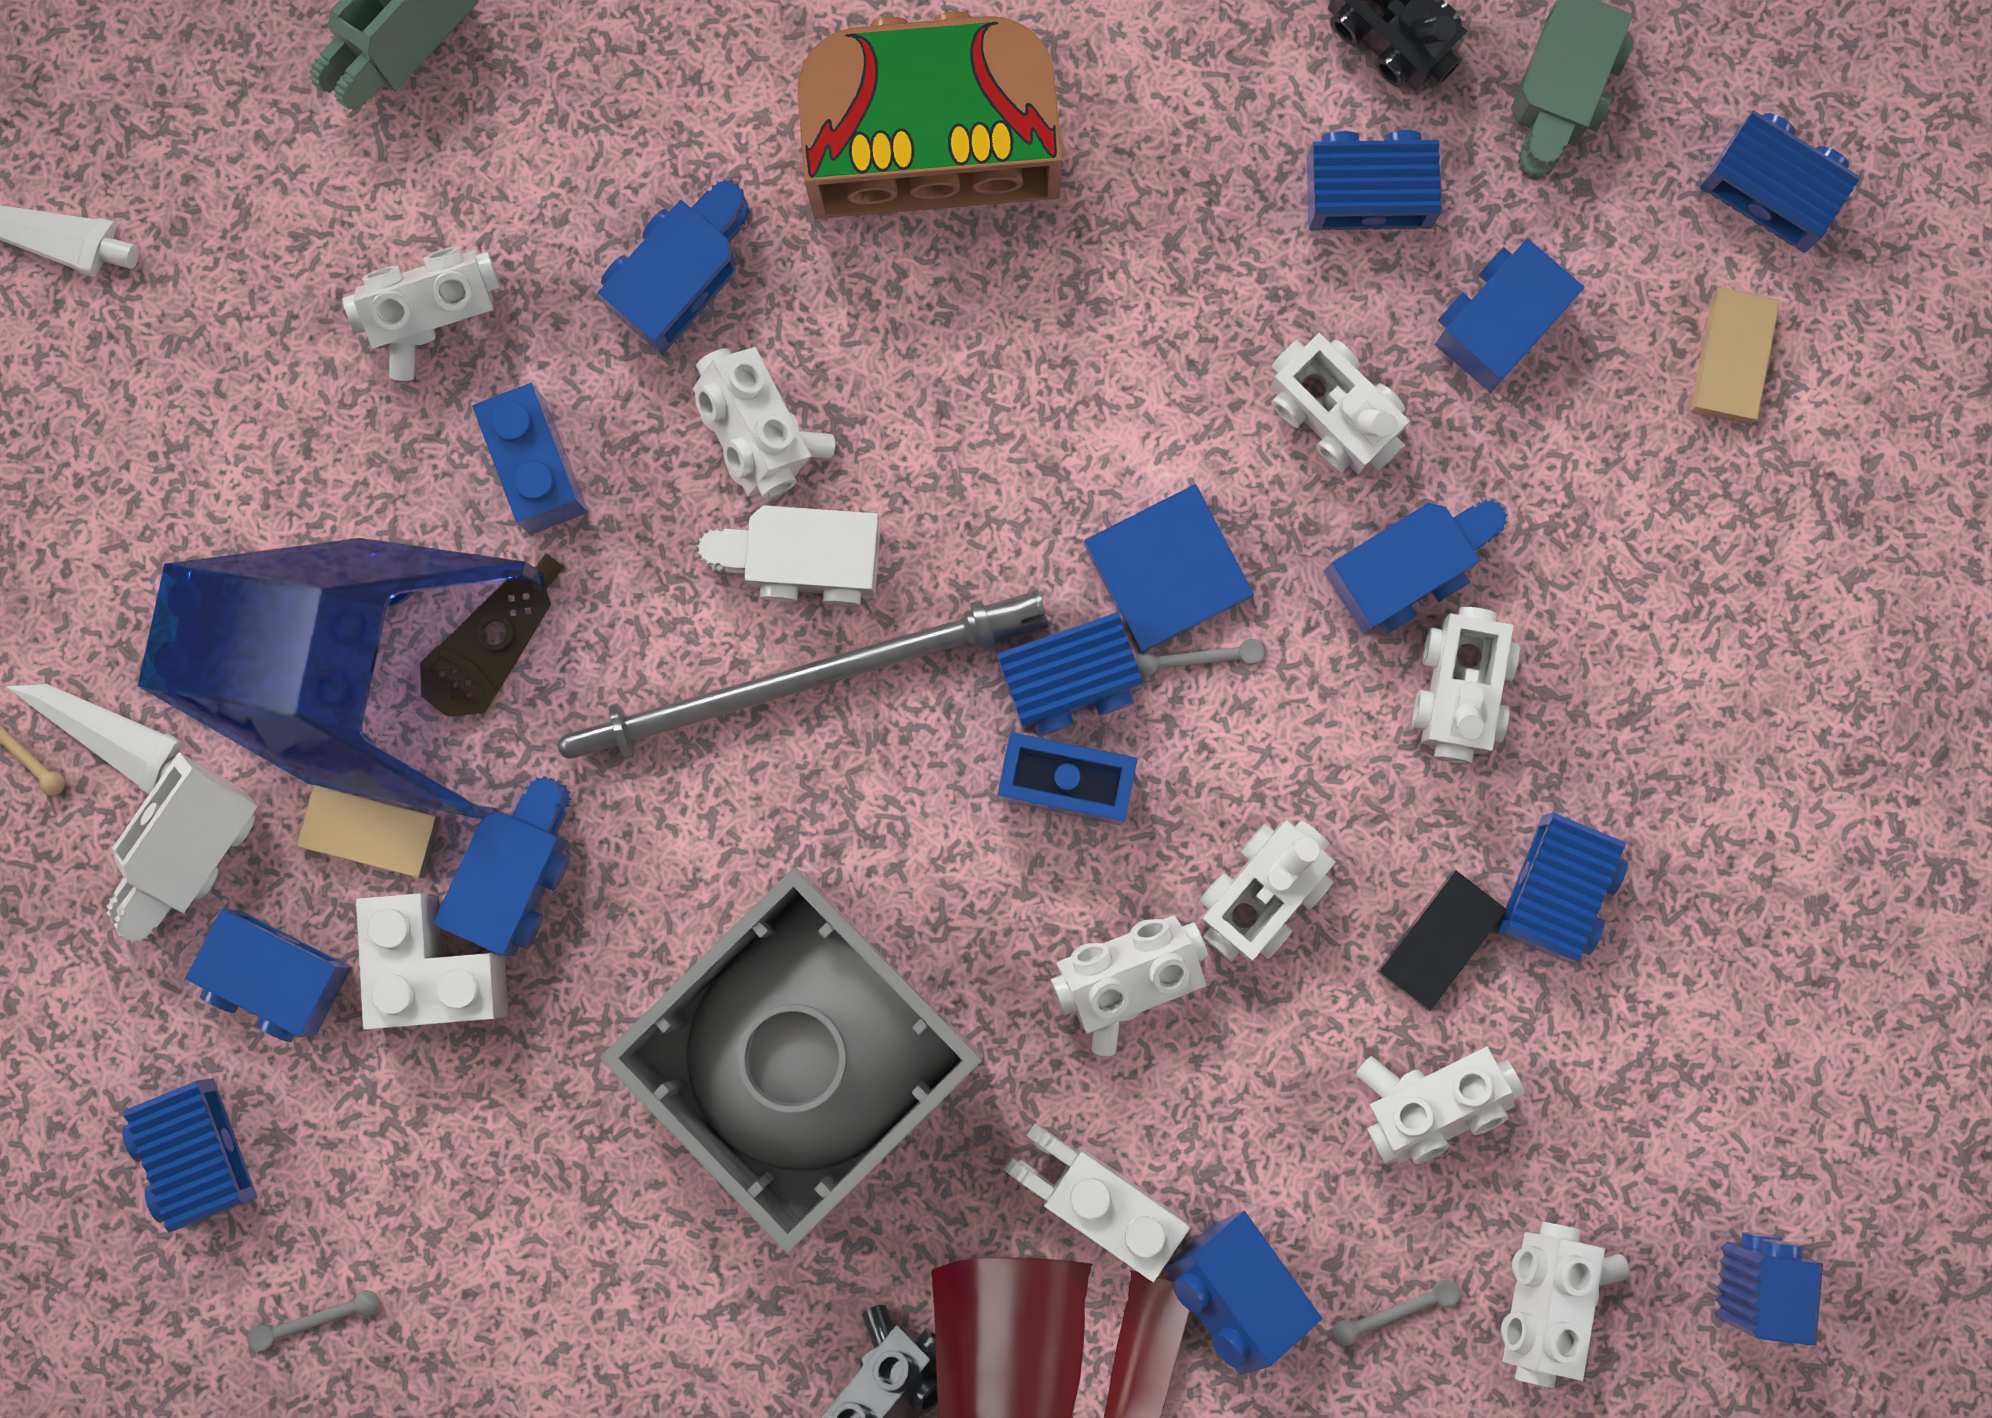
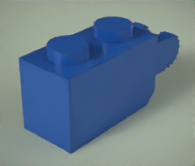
(676, 266)
(1411, 560)
(508, 872)

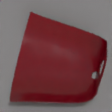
(1017, 1333)

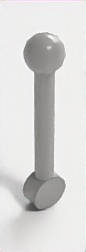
(1249, 652)
(1444, 1292)
(264, 1335)

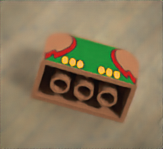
(928, 117)

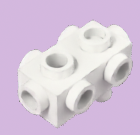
(413, 303)
(1353, 415)
(753, 423)
(1464, 704)
(1282, 872)
(1129, 976)
(1426, 1111)
(1555, 1303)

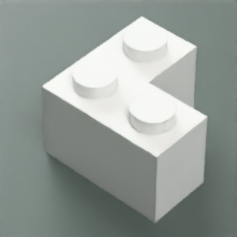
(409, 980)

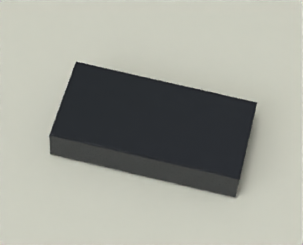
(1441, 940)

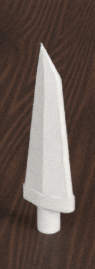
(67, 239)
(124, 744)

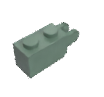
(381, 44)
(1567, 79)

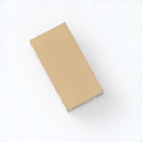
(1735, 355)
(368, 831)

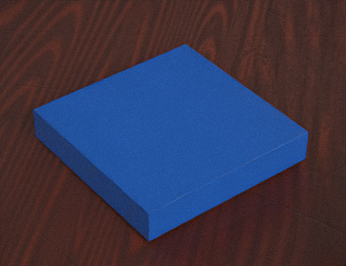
(1168, 568)

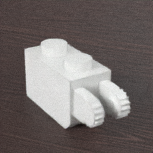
(800, 552)
(175, 845)
(1104, 1205)

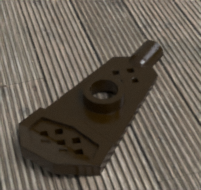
(475, 658)

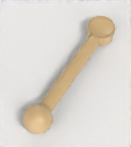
(50, 782)

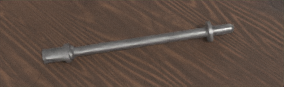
(977, 627)

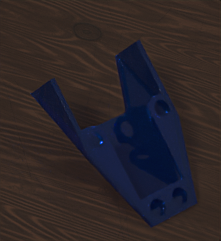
(287, 649)

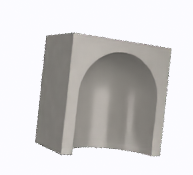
(791, 1059)

